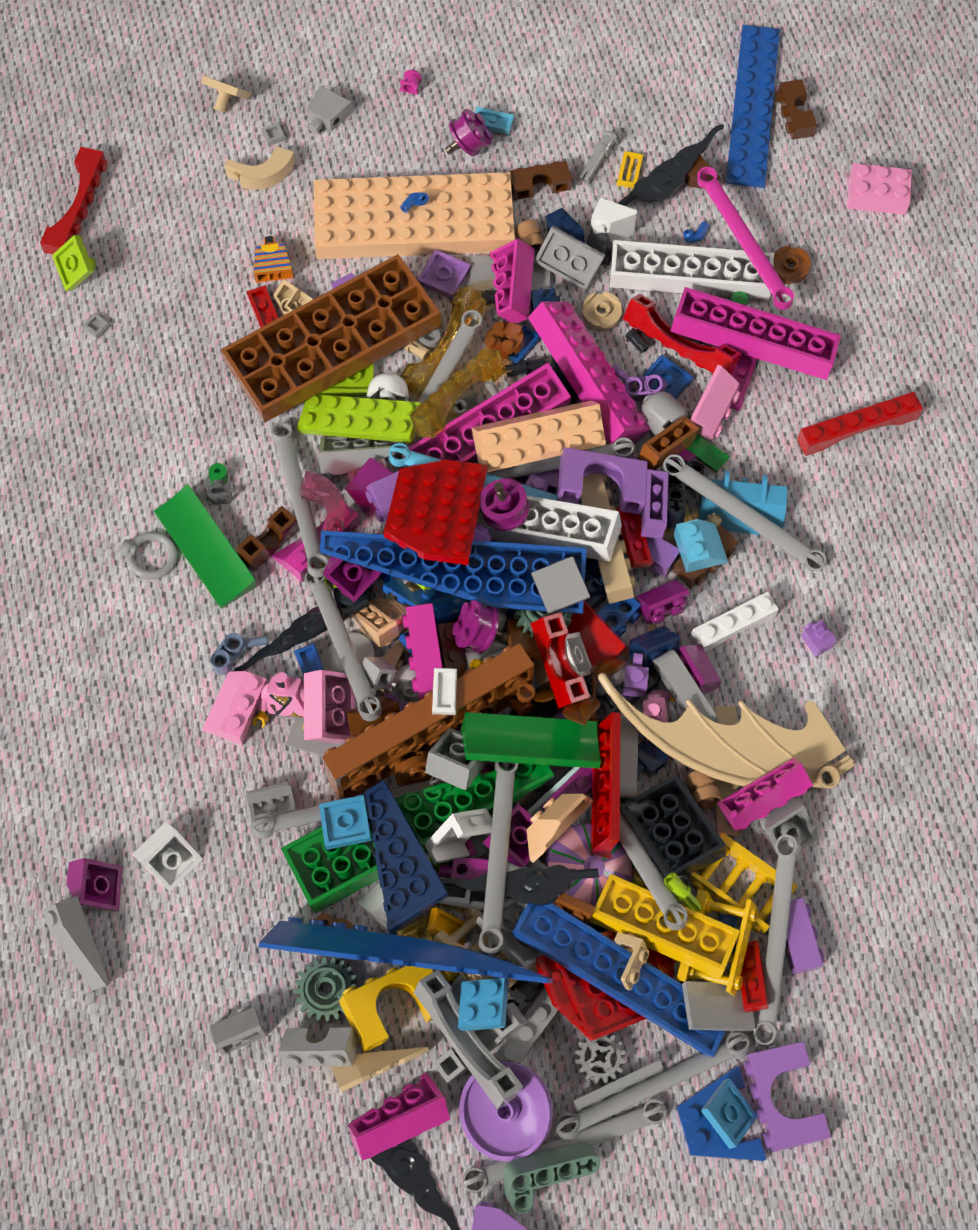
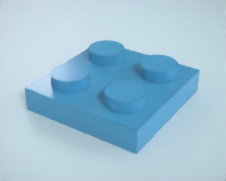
(345, 822)
(483, 1004)
(729, 1113)

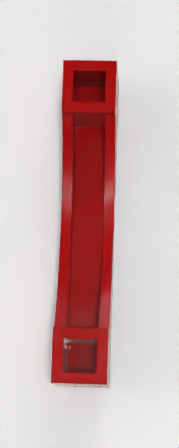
(90, 165)
(643, 315)
(890, 412)

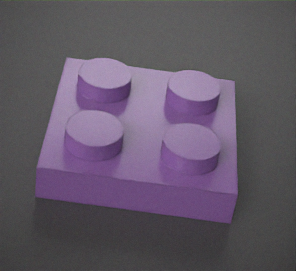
(444, 274)

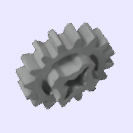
(606, 1067)

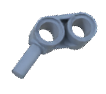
(223, 651)

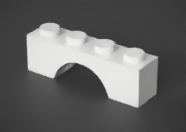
(728, 624)

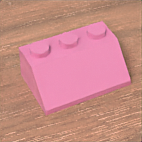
(715, 404)
(235, 706)

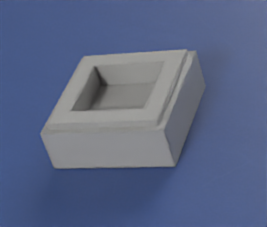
(273, 134)
(96, 325)

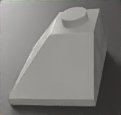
(790, 820)

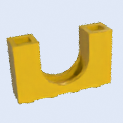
(360, 1003)

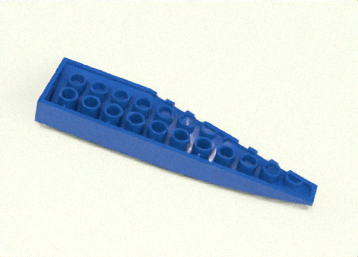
(495, 574)
(389, 948)

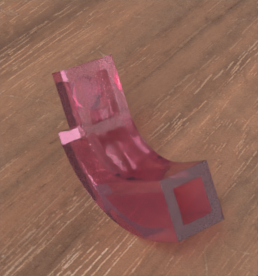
(325, 492)

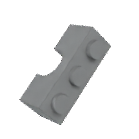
(379, 673)
(335, 1050)

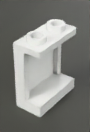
(451, 837)

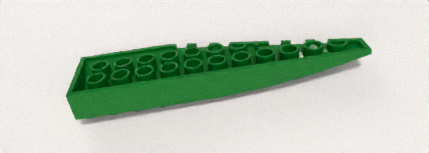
(341, 871)

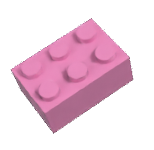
(879, 189)
(326, 705)

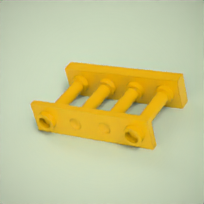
(744, 860)
(749, 915)

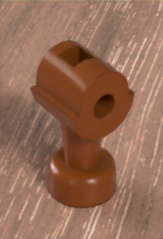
(522, 703)

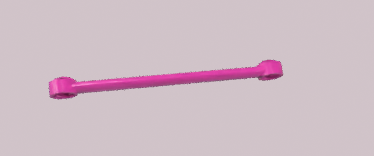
(745, 238)

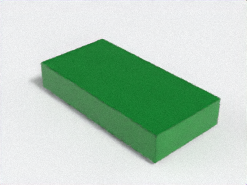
(708, 454)

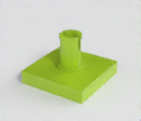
(73, 263)

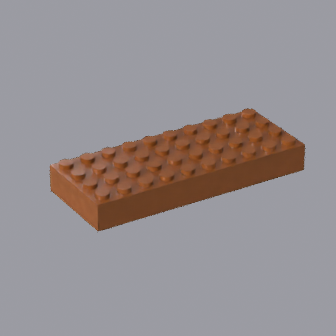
(331, 337)
(373, 754)

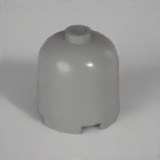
(662, 410)

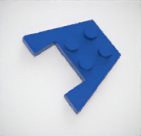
(444, 605)
(702, 1137)

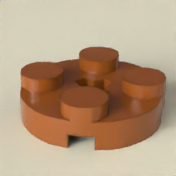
(798, 257)
(502, 331)
(412, 770)

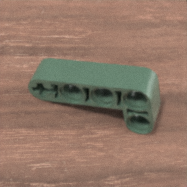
(546, 1169)

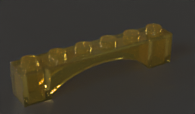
(419, 374)
(431, 415)

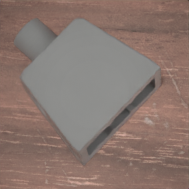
(327, 110)

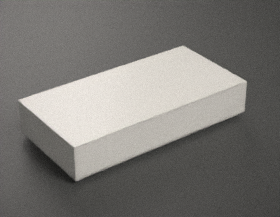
(444, 691)

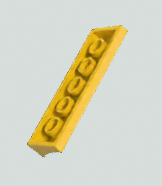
(632, 909)

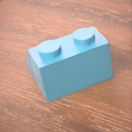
(699, 545)

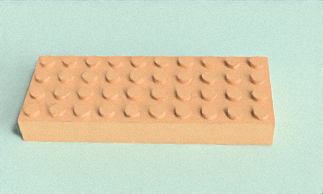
(366, 219)

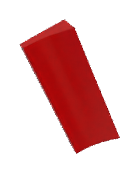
(597, 636)
(606, 788)

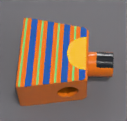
(271, 261)

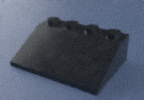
(674, 828)

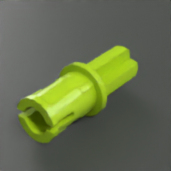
(682, 892)

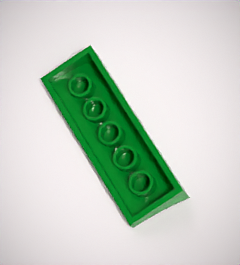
(205, 547)
(530, 740)

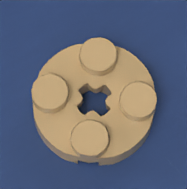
(599, 301)

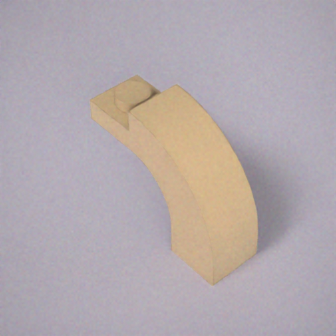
(265, 174)

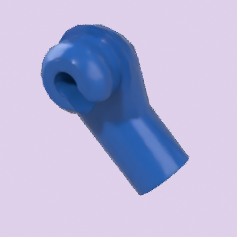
(414, 199)
(694, 236)

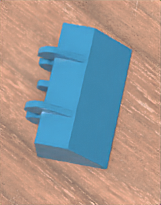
(763, 498)

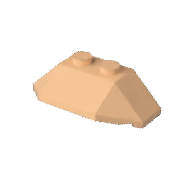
(381, 620)
(554, 821)

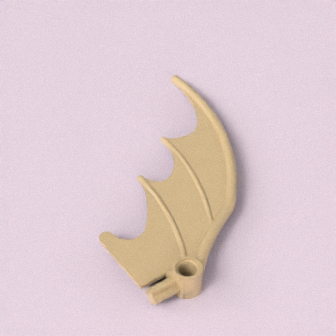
(745, 749)

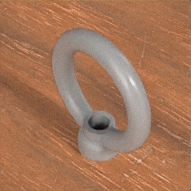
(129, 550)

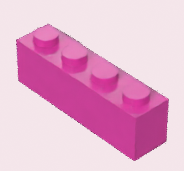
(513, 279)
(294, 556)
(424, 646)
(765, 794)
(399, 1118)

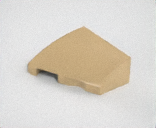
(289, 297)

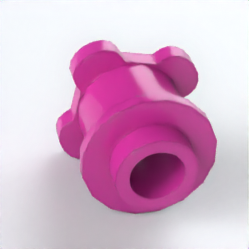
(410, 82)

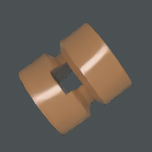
(530, 233)
(703, 789)

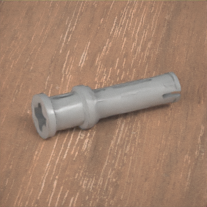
(601, 151)

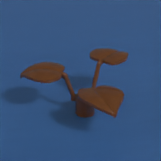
(586, 709)

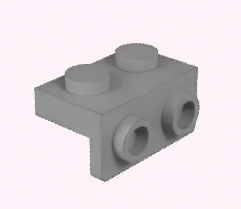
(271, 800)

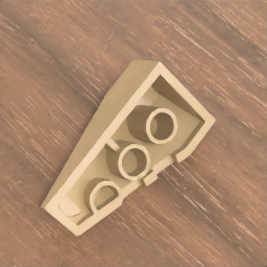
(372, 1064)

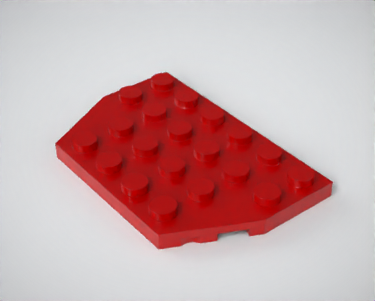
(437, 509)
(586, 1005)

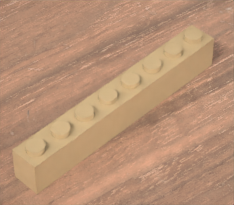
(614, 573)

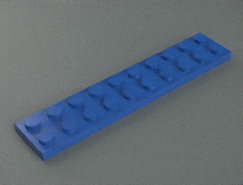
(752, 106)
(603, 964)

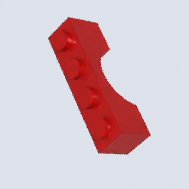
(550, 637)

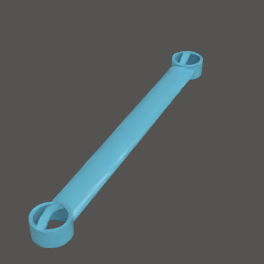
(418, 459)

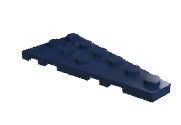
(403, 867)

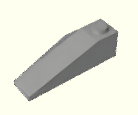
(343, 455)
(73, 934)

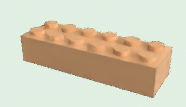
(539, 435)

